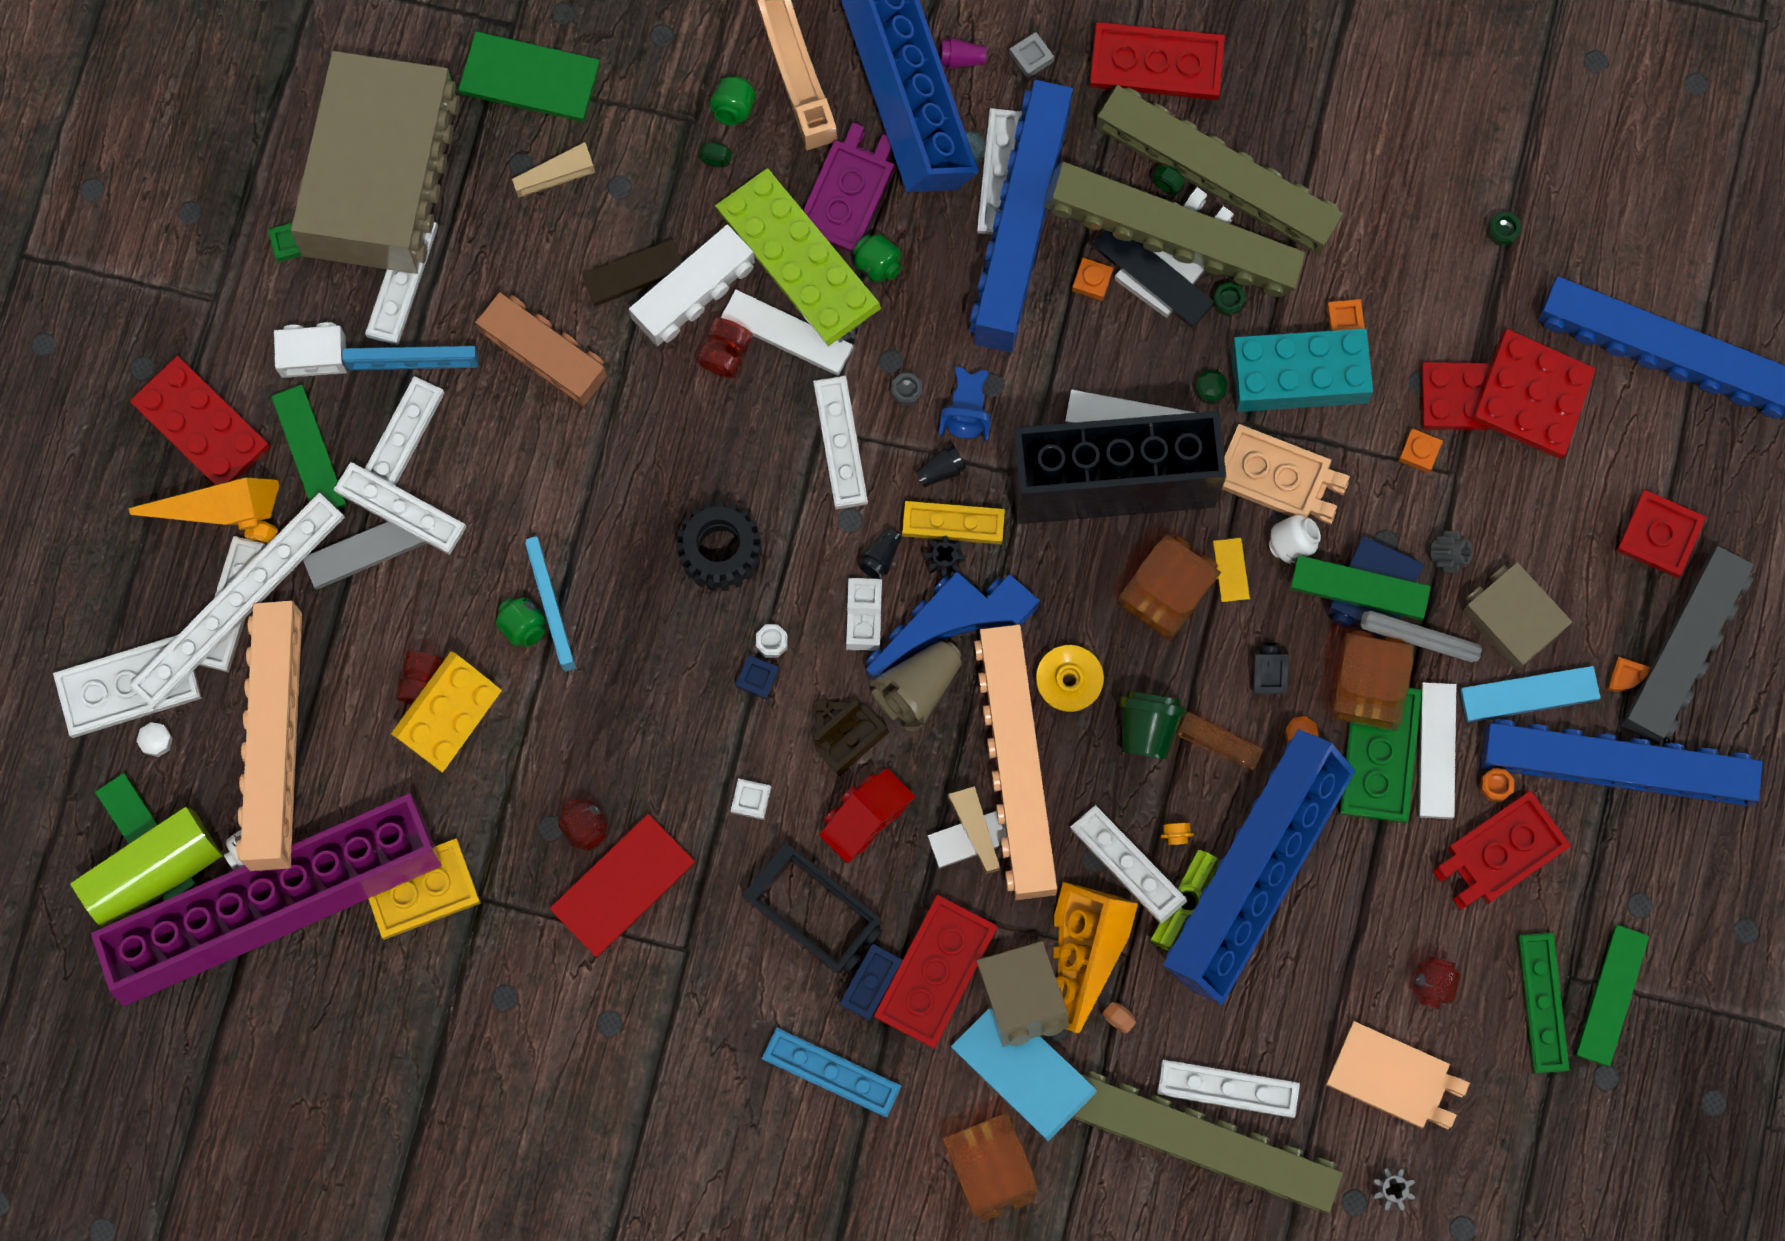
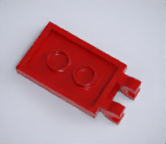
(1503, 851)

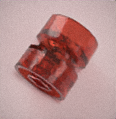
(723, 351)
(419, 670)

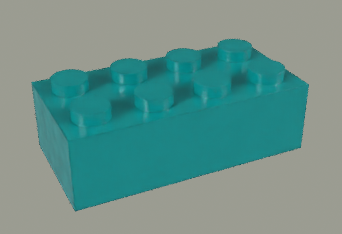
(1301, 370)

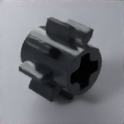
(944, 548)

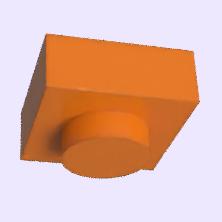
(1092, 279)
(1345, 315)
(1420, 450)

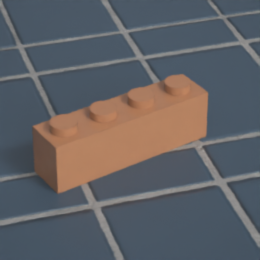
(541, 348)

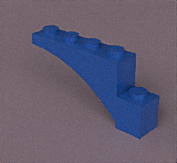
(952, 612)

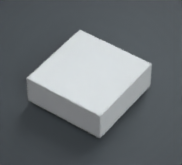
(751, 799)

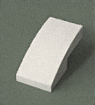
(864, 614)

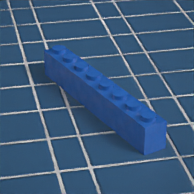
(1665, 346)
(1622, 764)

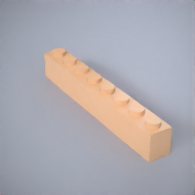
(270, 736)
(1017, 763)

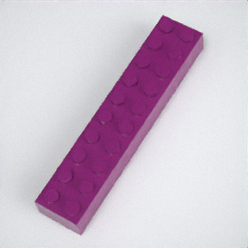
(263, 905)

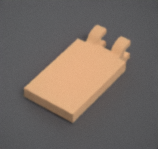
(1281, 475)
(1394, 1077)

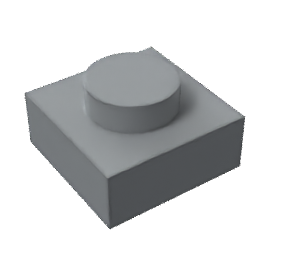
(1031, 55)

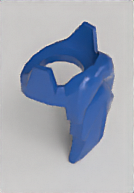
(966, 414)

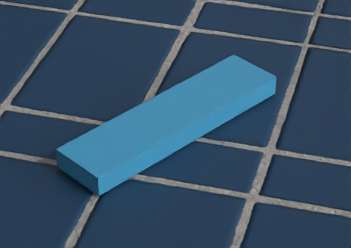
(411, 358)
(831, 1072)

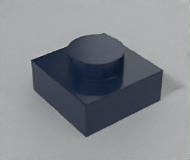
(757, 677)

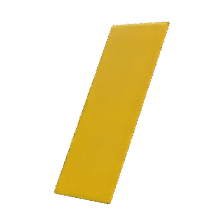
(1233, 572)

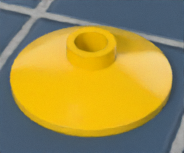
(1075, 662)

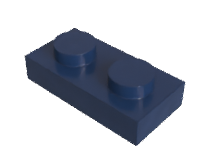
(871, 982)

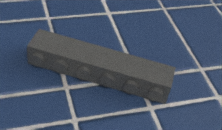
(1688, 644)

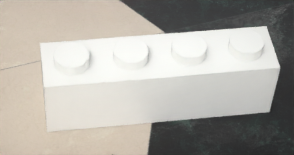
(692, 286)

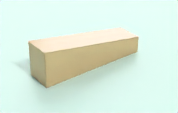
(560, 169)
(973, 822)

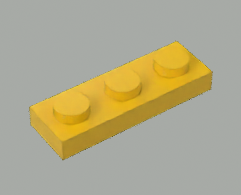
(953, 521)

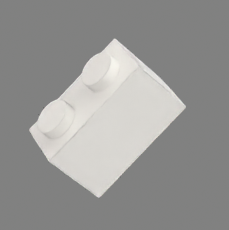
(309, 350)

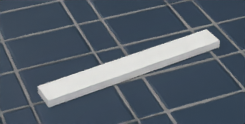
(236, 601)

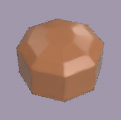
(1119, 1017)

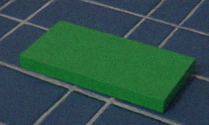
(529, 77)
(1382, 767)

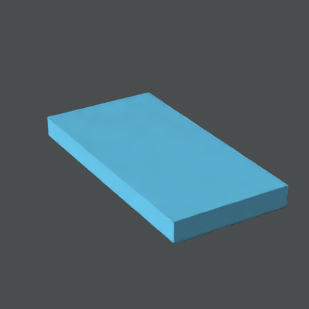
(1026, 1076)

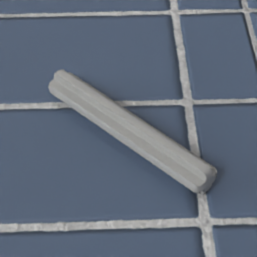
(1421, 636)

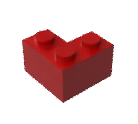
(865, 814)

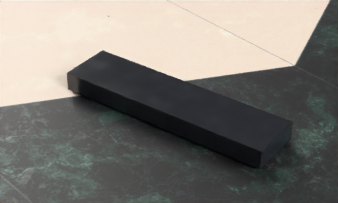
(1155, 277)

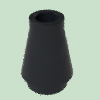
(942, 466)
(880, 554)

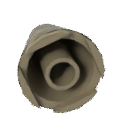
(917, 684)

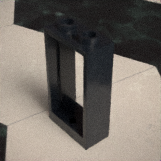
(770, 875)

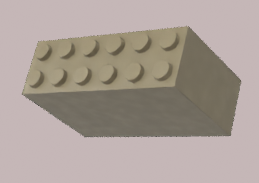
(375, 162)

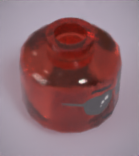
(583, 824)
(1436, 982)

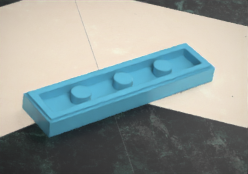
(550, 604)
(1530, 694)

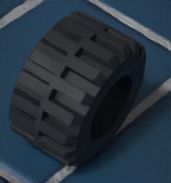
(719, 519)

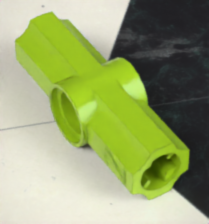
(1194, 881)

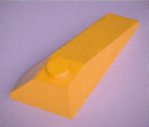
(230, 503)
(1090, 940)

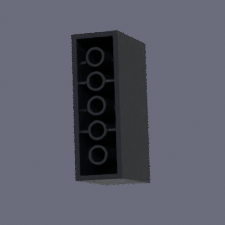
(1117, 467)

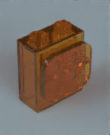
(1169, 586)
(1372, 680)
(991, 1167)

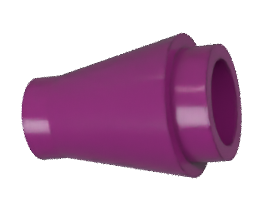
(958, 53)

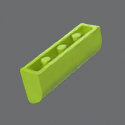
(147, 868)

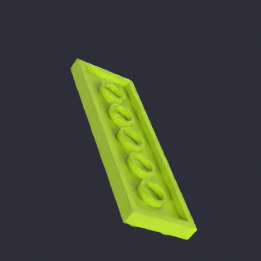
(798, 257)

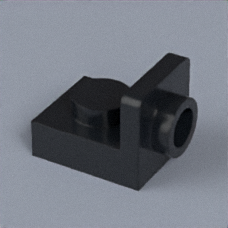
(1270, 668)

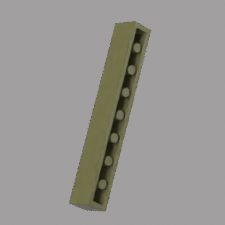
(1219, 169)
(1174, 230)
(1210, 1145)

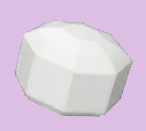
(771, 641)
(154, 739)

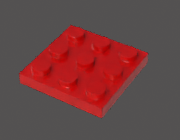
(1533, 394)

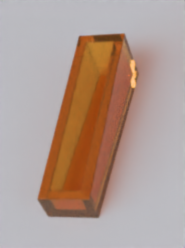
(1219, 741)

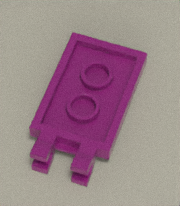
(849, 189)

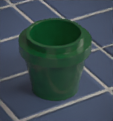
(1149, 723)

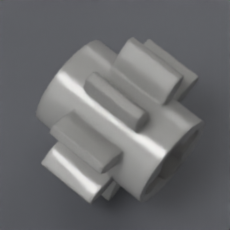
(1401, 1195)

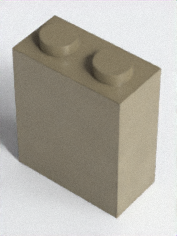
(1515, 615)
(1023, 994)

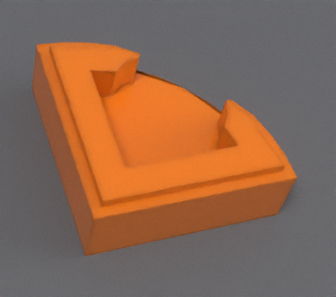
(1626, 675)

